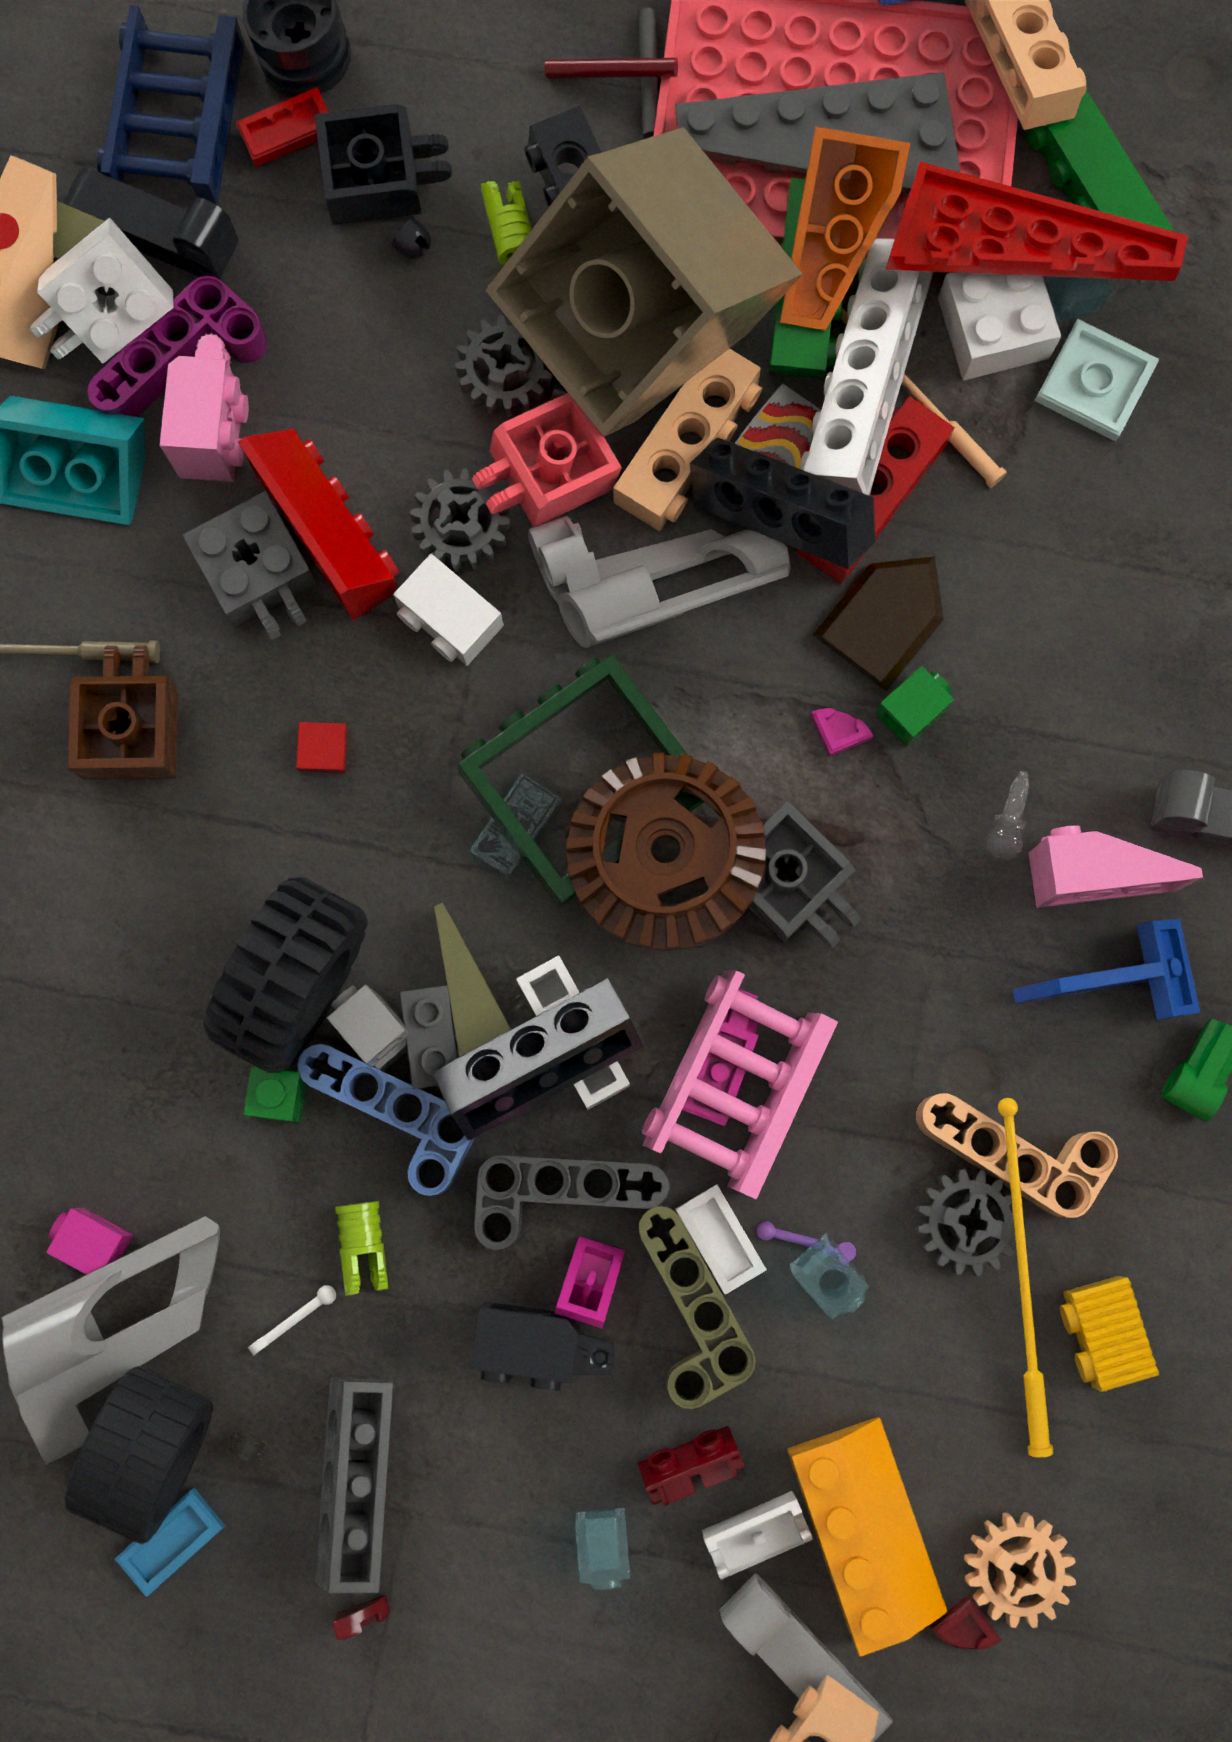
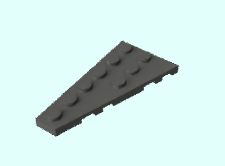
(780, 126)

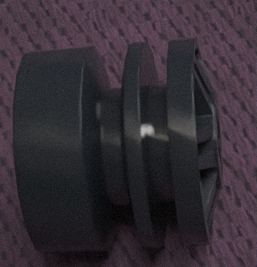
(298, 43)

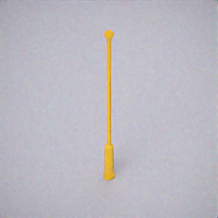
(1033, 1378)

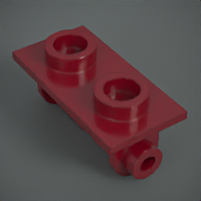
(669, 1471)

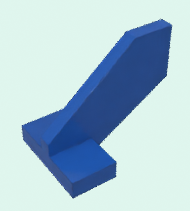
(1165, 969)

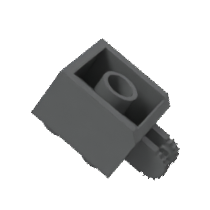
(252, 589)
(817, 877)

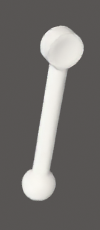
(325, 1295)

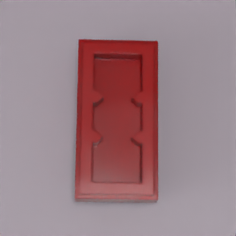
(282, 127)

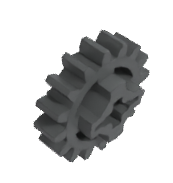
(508, 386)
(447, 533)
(963, 1245)

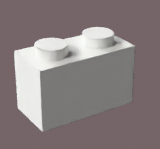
(447, 611)

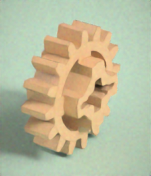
(1027, 1552)

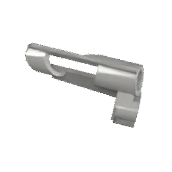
(617, 592)
(59, 1353)

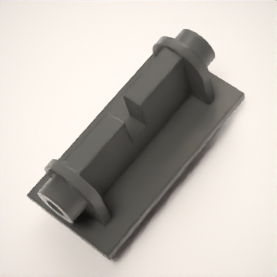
(431, 1037)

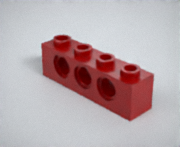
(924, 438)

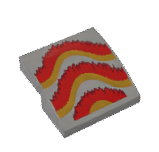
(781, 427)

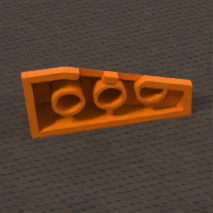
(843, 205)

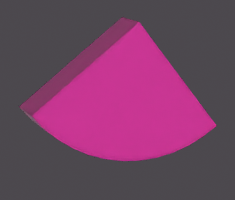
(839, 730)

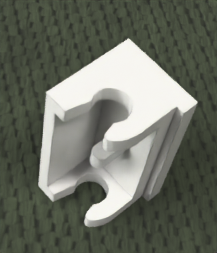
(756, 1535)

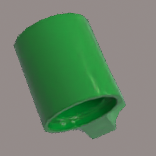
(1200, 1080)

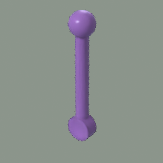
(767, 1231)

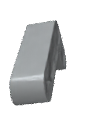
(787, 1645)

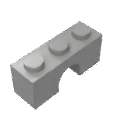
(370, 1026)

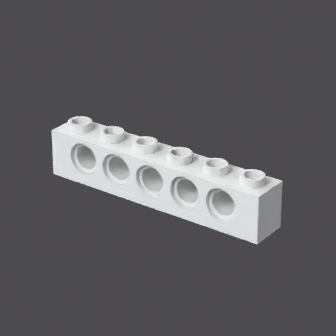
(867, 372)

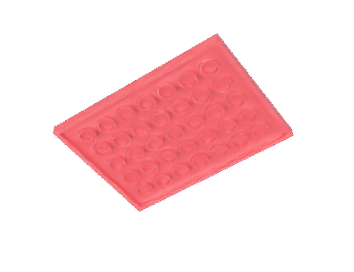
(805, 44)

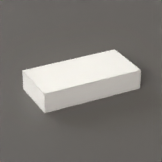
(720, 1239)

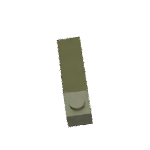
(473, 1006)

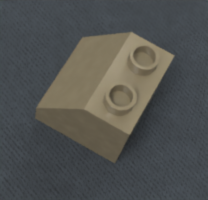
(641, 276)

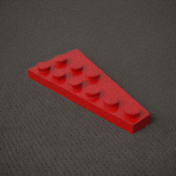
(997, 229)

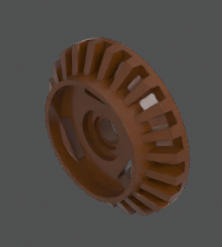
(626, 893)

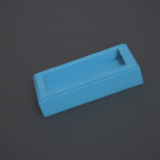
(179, 1537)

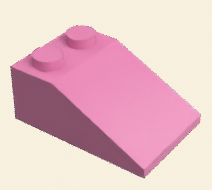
(1099, 867)

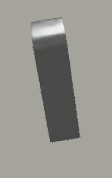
(1193, 808)
(572, 1192)

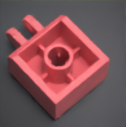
(550, 461)

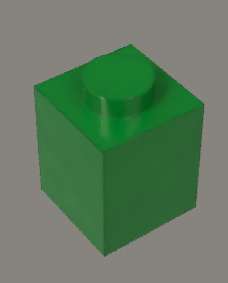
(915, 705)
(275, 1095)

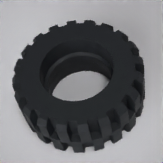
(285, 974)

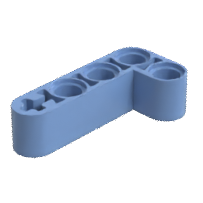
(385, 1106)

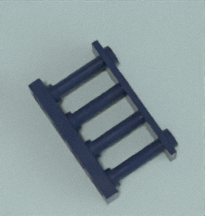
(215, 89)

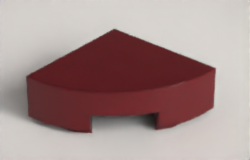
(349, 1621)
(965, 1627)

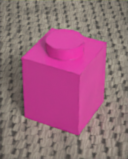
(87, 1240)

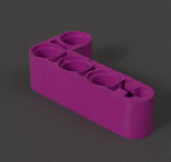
(155, 346)

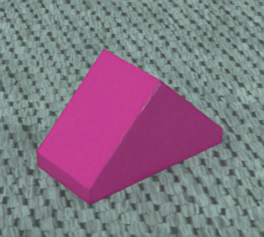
(590, 1282)

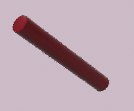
(611, 68)

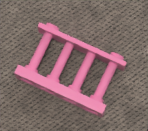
(766, 1123)

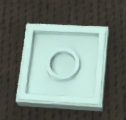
(1096, 380)

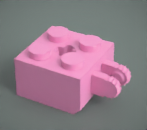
(203, 414)

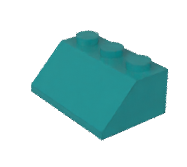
(70, 459)

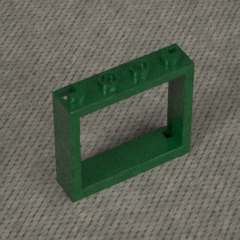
(520, 726)

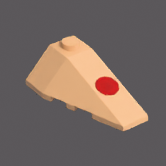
(26, 251)

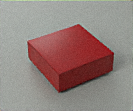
(322, 747)

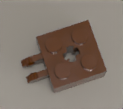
(104, 705)

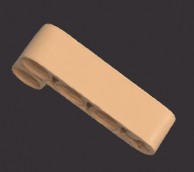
(1047, 1171)

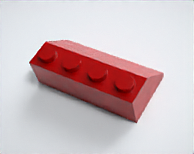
(321, 520)

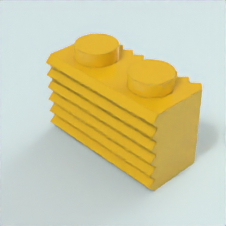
(1108, 1334)

